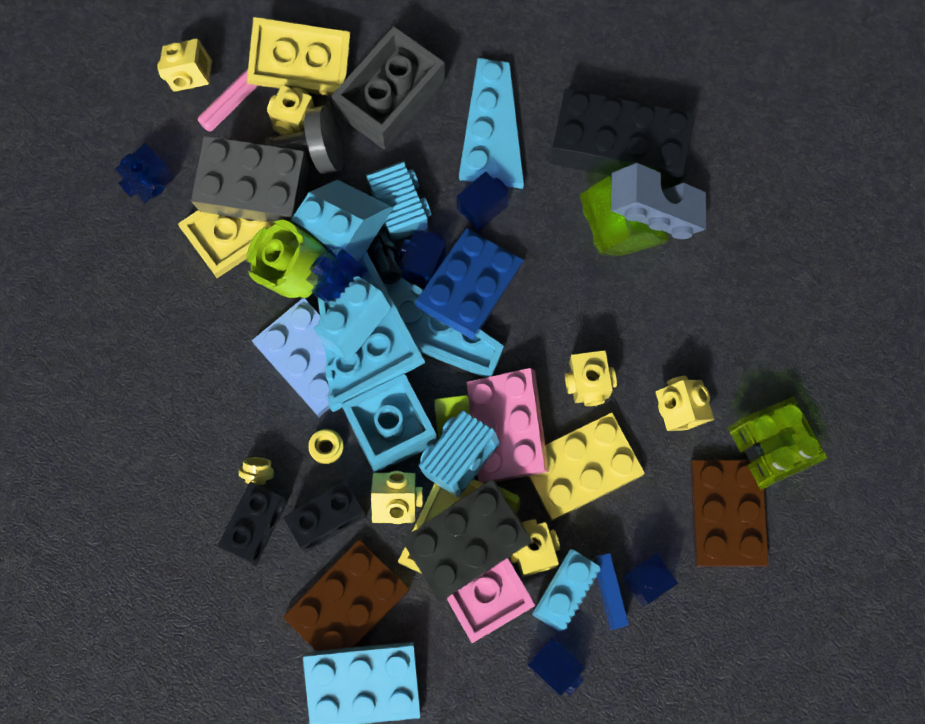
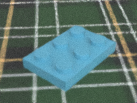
(362, 684)

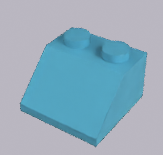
(342, 217)
(390, 423)

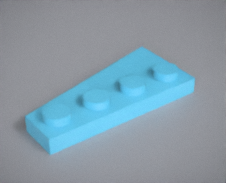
(491, 128)
(441, 341)

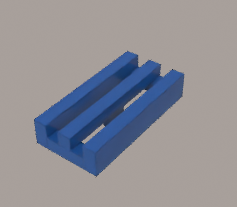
(610, 592)

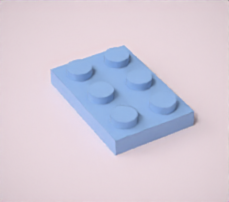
(298, 354)

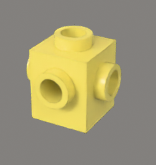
(185, 65)
(289, 109)
(590, 378)
(684, 404)
(395, 497)
(537, 561)

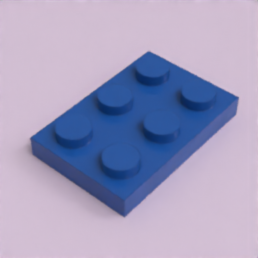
(469, 283)

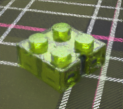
(777, 442)

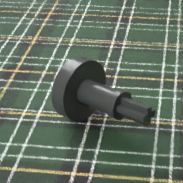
(319, 140)

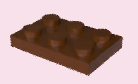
(727, 515)
(346, 601)

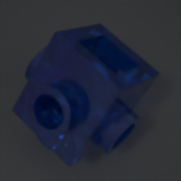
(143, 174)
(333, 273)

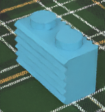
(397, 188)
(352, 318)
(459, 453)
(566, 591)

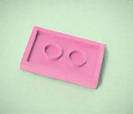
(513, 411)
(490, 601)

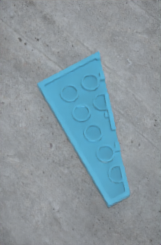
(382, 356)

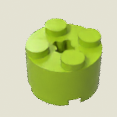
(283, 259)

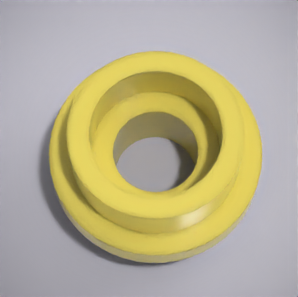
(320, 437)
(256, 470)

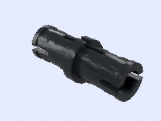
(384, 255)

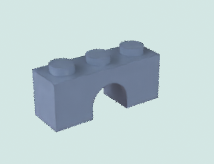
(640, 198)

